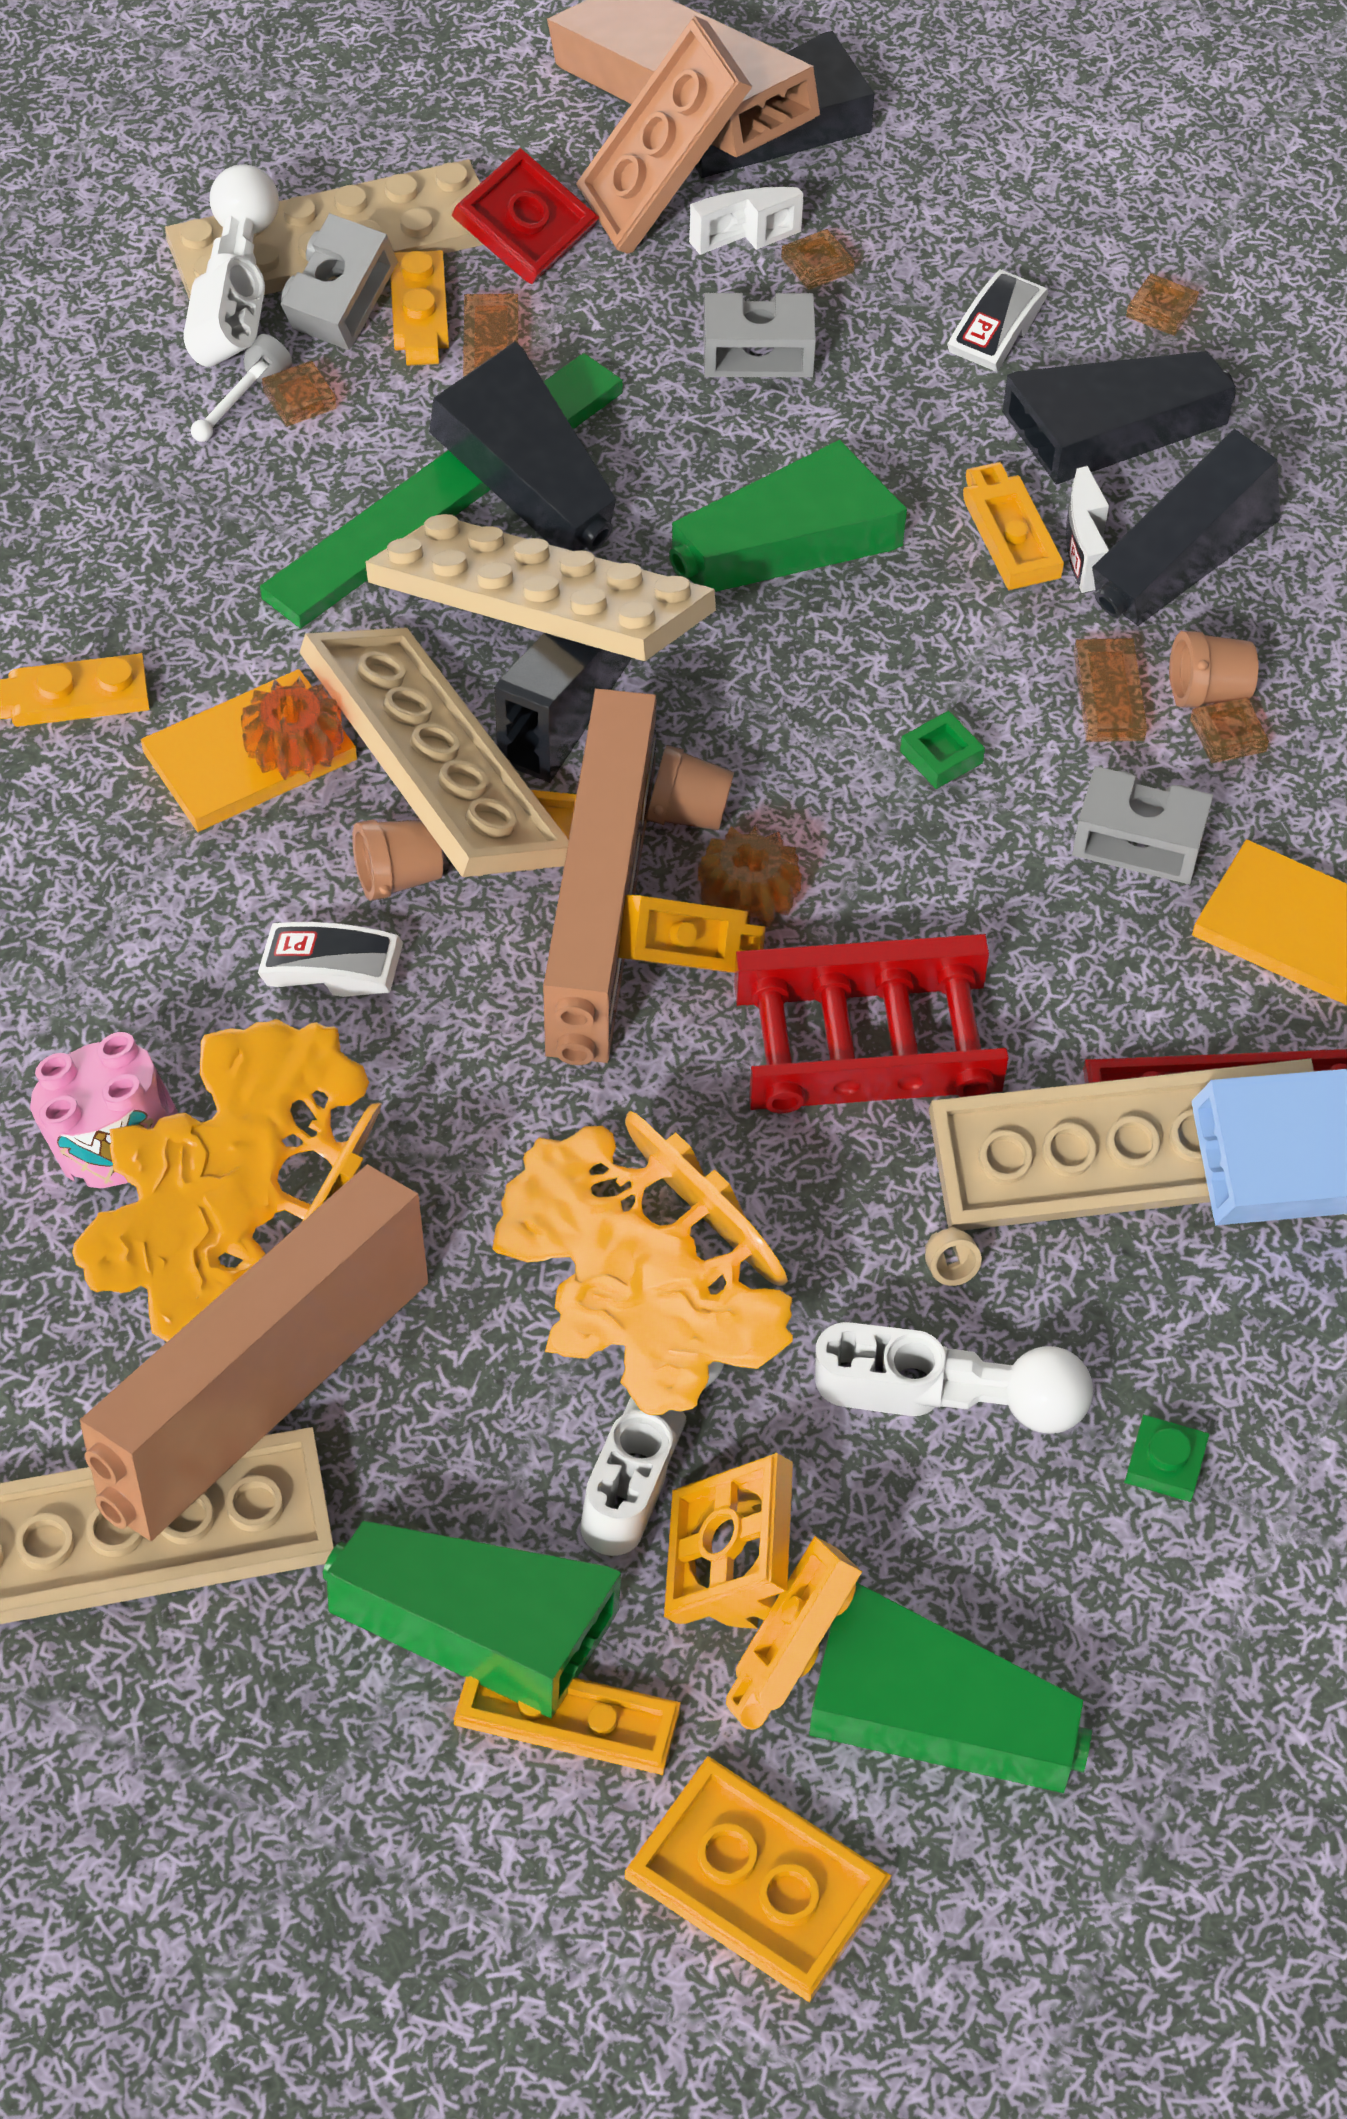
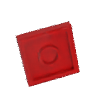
(525, 216)

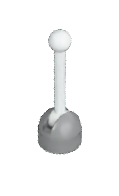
(260, 360)

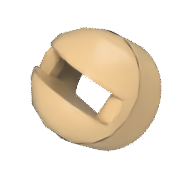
(966, 1251)

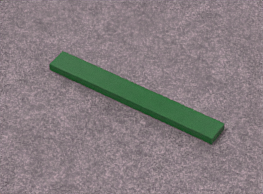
(442, 487)

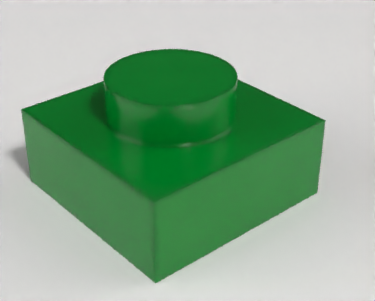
(942, 749)
(1167, 1458)

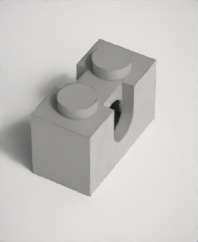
(341, 307)
(781, 323)
(1125, 810)

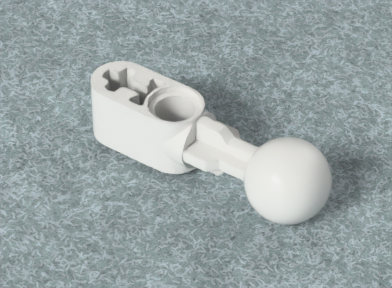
(230, 294)
(1043, 1388)
(632, 1478)

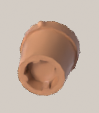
(1211, 669)
(689, 791)
(394, 856)

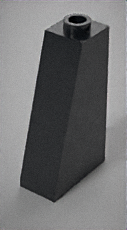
(844, 108)
(1115, 408)
(525, 450)
(1191, 530)
(549, 701)

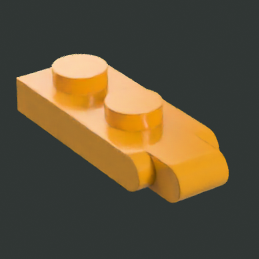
(419, 306)
(1011, 527)
(74, 690)
(686, 933)
(792, 1632)

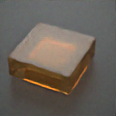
(817, 259)
(1162, 304)
(299, 393)
(1229, 730)

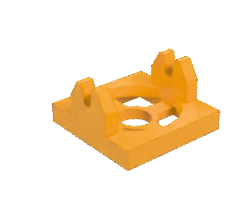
(752, 1490)

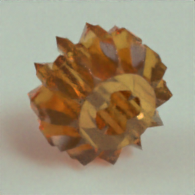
(292, 728)
(750, 874)

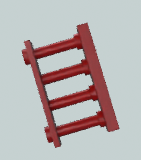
(862, 970)

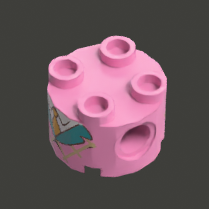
(93, 1092)

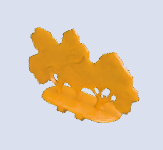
(218, 1178)
(639, 1278)

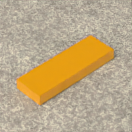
(590, 1722)

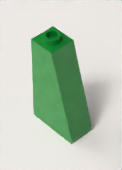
(789, 523)
(476, 1607)
(942, 1700)

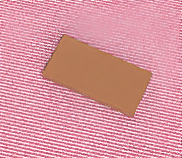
(663, 134)

